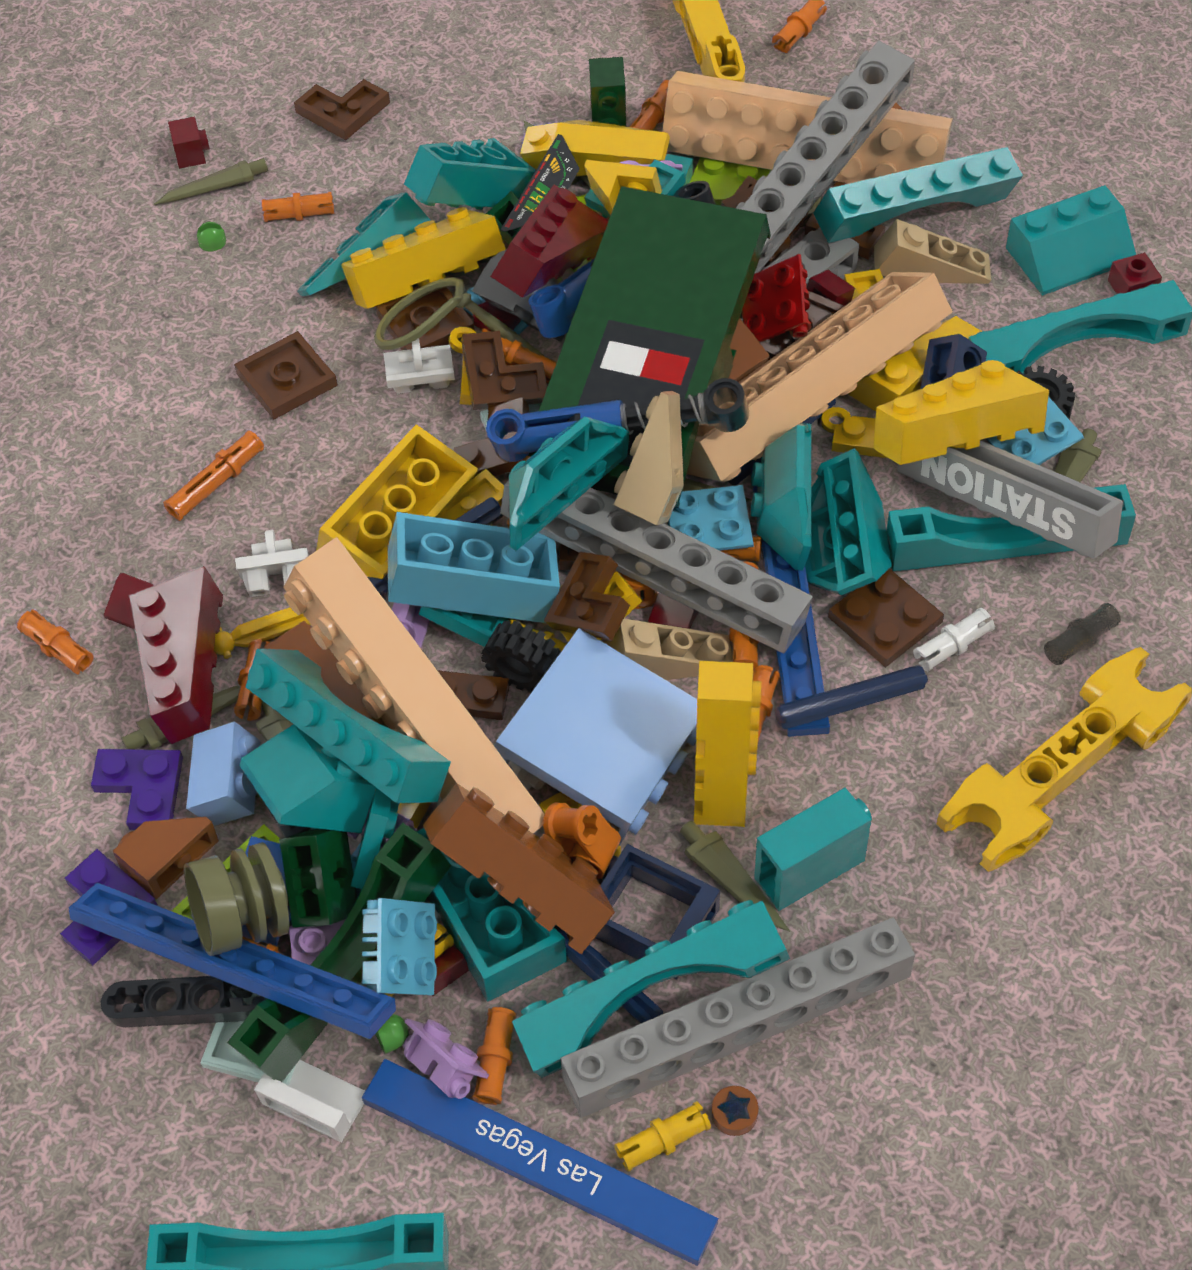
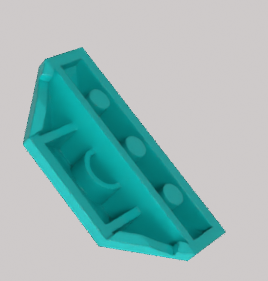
(561, 474)
(785, 495)
(846, 527)

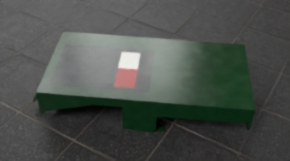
(658, 308)

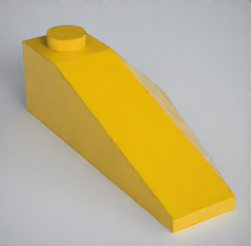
(595, 142)
(905, 371)

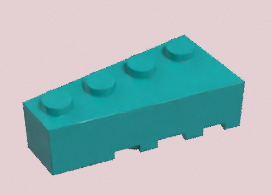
(467, 174)
(494, 935)

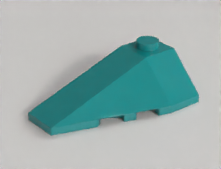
(391, 217)

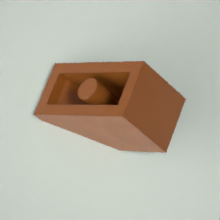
(160, 848)

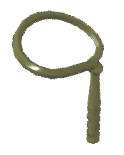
(460, 300)

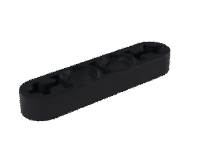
(186, 1007)

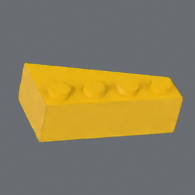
(422, 256)
(960, 413)
(725, 741)

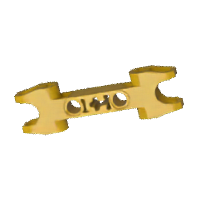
(710, 39)
(1014, 802)

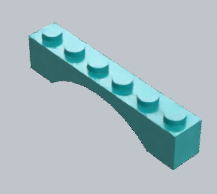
(861, 205)
(1143, 315)
(935, 538)
(389, 760)
(736, 945)
(383, 1244)

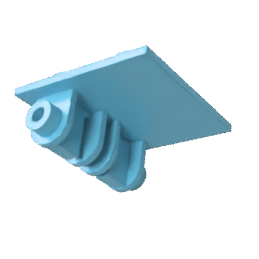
(1041, 446)
(714, 517)
(403, 947)

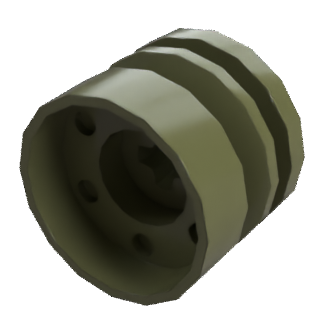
(246, 896)

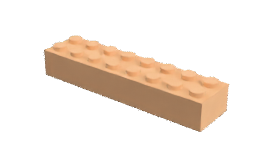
(758, 122)
(822, 367)
(398, 676)

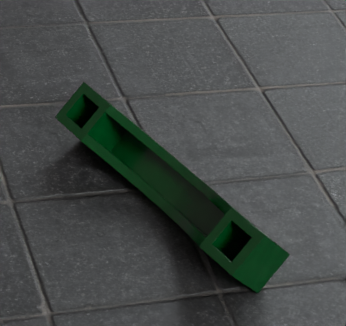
(277, 1035)

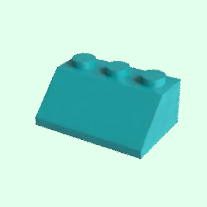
(1070, 239)
(307, 783)

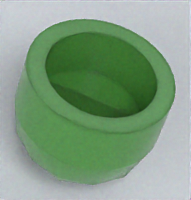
(211, 236)
(392, 1034)

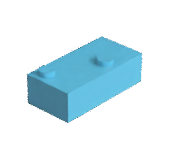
(470, 568)

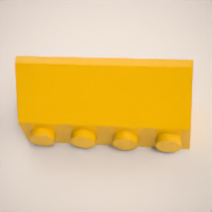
(415, 479)

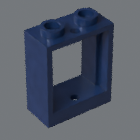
(632, 862)

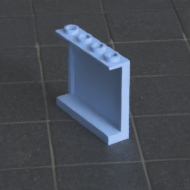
(602, 731)

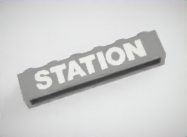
(1025, 495)

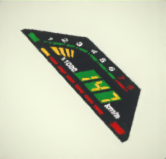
(556, 168)

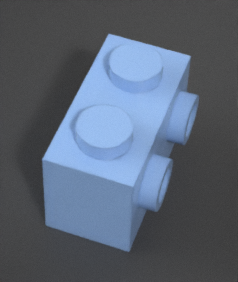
(216, 780)

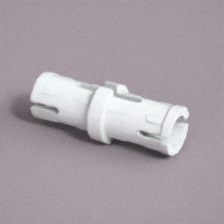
(954, 639)

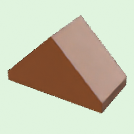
(749, 352)

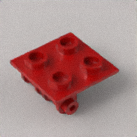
(778, 301)

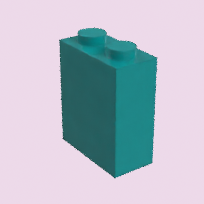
(812, 848)

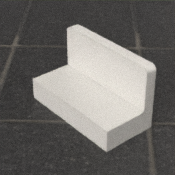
(314, 1099)

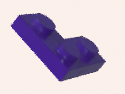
(146, 774)
(98, 869)

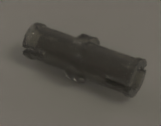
(1082, 633)

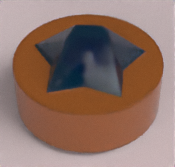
(735, 1110)

